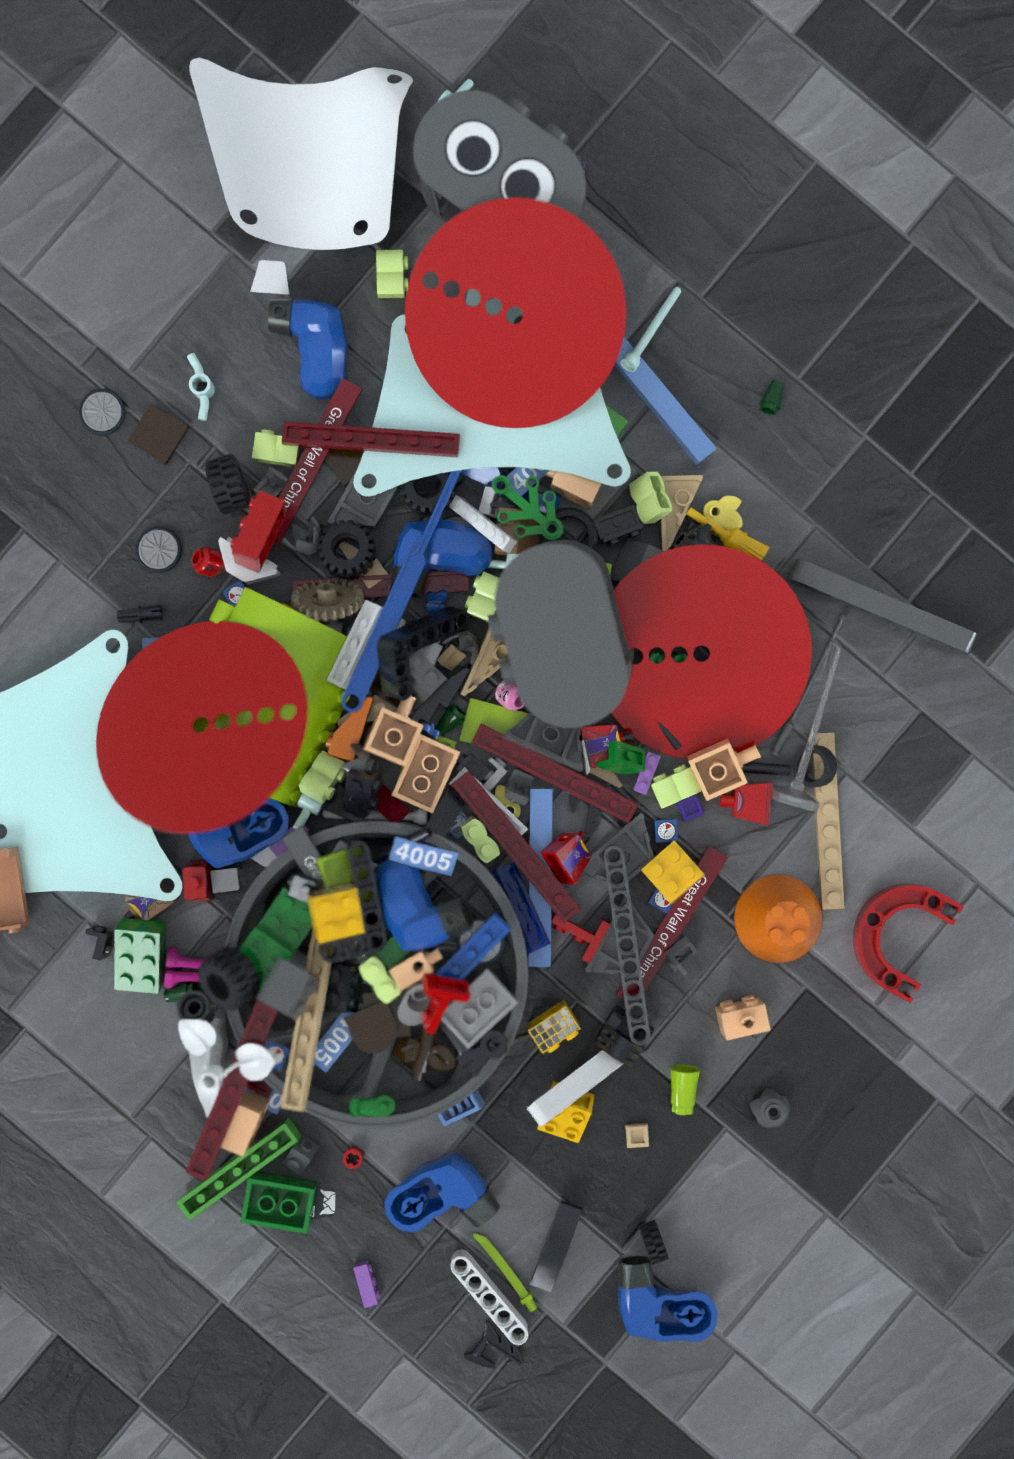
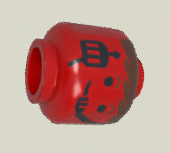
(208, 562)

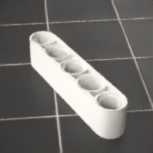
(573, 1087)
(494, 1306)

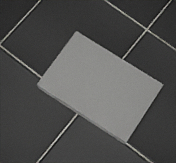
(486, 1006)

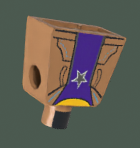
(147, 907)

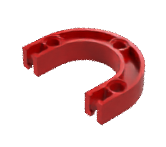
(867, 936)

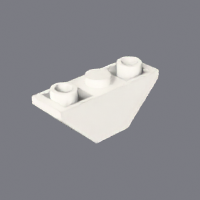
(246, 575)

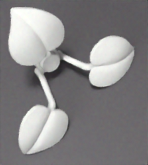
(252, 1058)

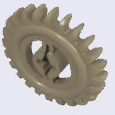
(327, 600)

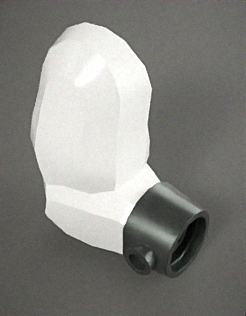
(199, 1006)

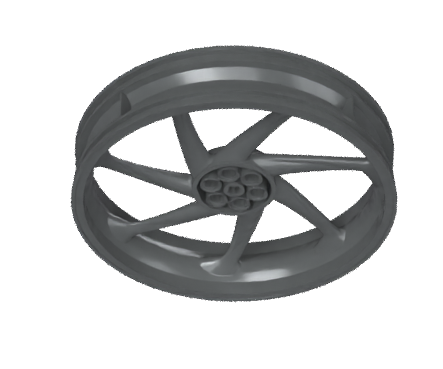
(512, 960)

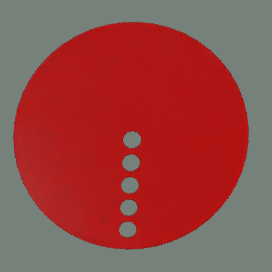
(569, 301)
(754, 642)
(208, 778)

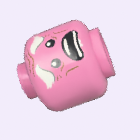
(508, 696)

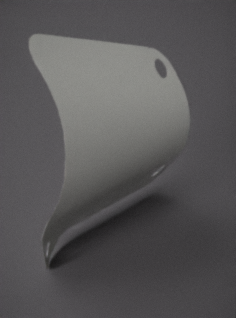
(304, 153)

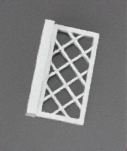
(355, 645)

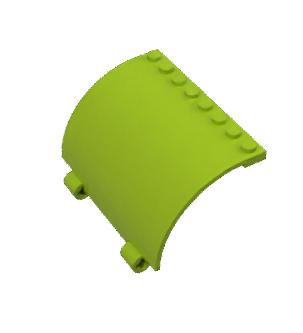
(315, 653)

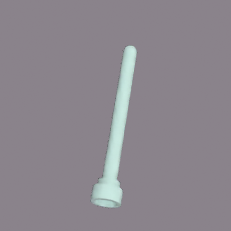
(632, 359)

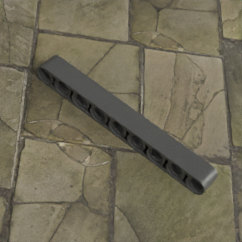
(882, 607)
(627, 955)

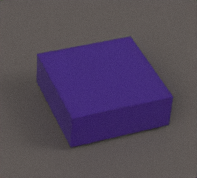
(690, 808)

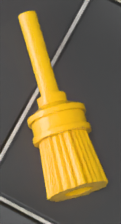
(732, 538)

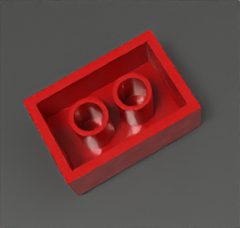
(258, 531)

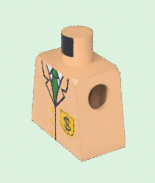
(407, 972)

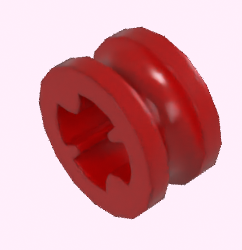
(350, 1164)

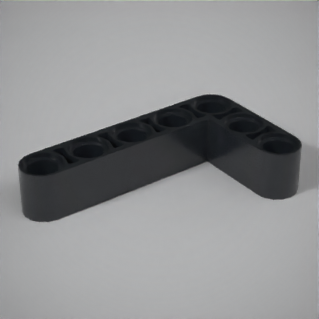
(398, 644)
(370, 905)

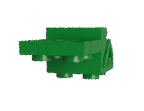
(278, 933)

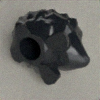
(694, 536)

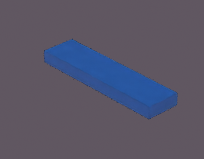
(475, 948)

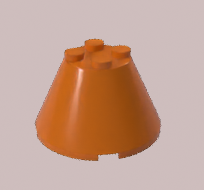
(778, 918)

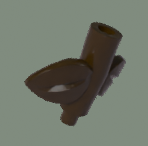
(424, 1054)

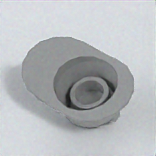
(413, 1004)

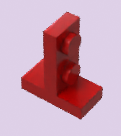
(582, 935)
(441, 991)

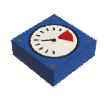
(234, 592)
(665, 830)
(660, 901)
(279, 1053)

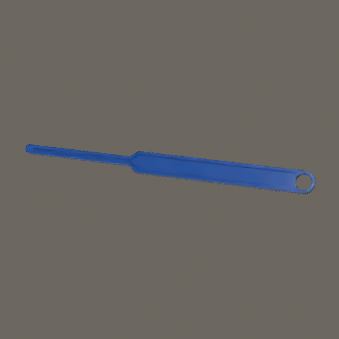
(396, 602)

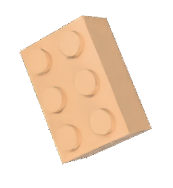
(426, 773)
(245, 1122)

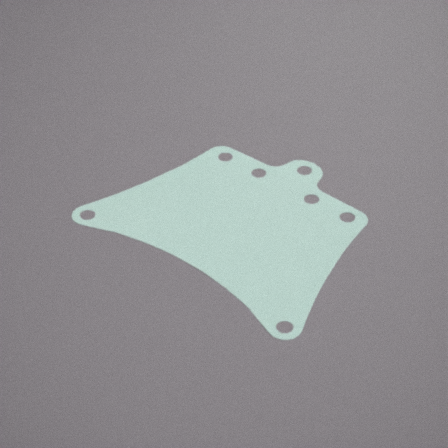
(574, 444)
(53, 790)

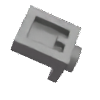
(492, 777)

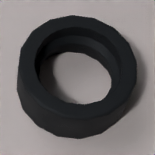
(829, 762)

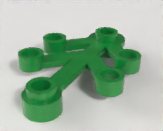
(530, 511)

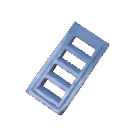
(478, 1103)

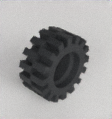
(653, 1242)

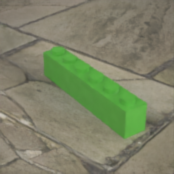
(238, 1169)

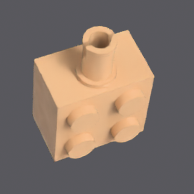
(574, 488)
(394, 734)
(720, 768)
(742, 1017)

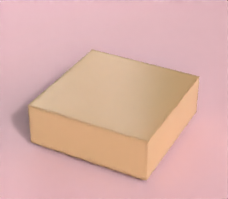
(451, 657)
(637, 1135)

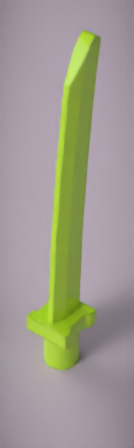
(525, 1297)

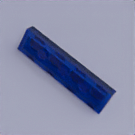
(515, 890)

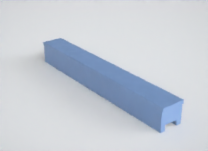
(666, 408)
(539, 838)

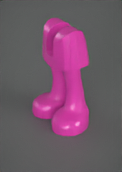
(175, 960)

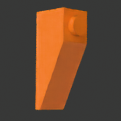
(350, 733)

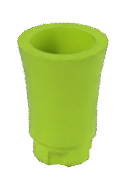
(683, 1088)

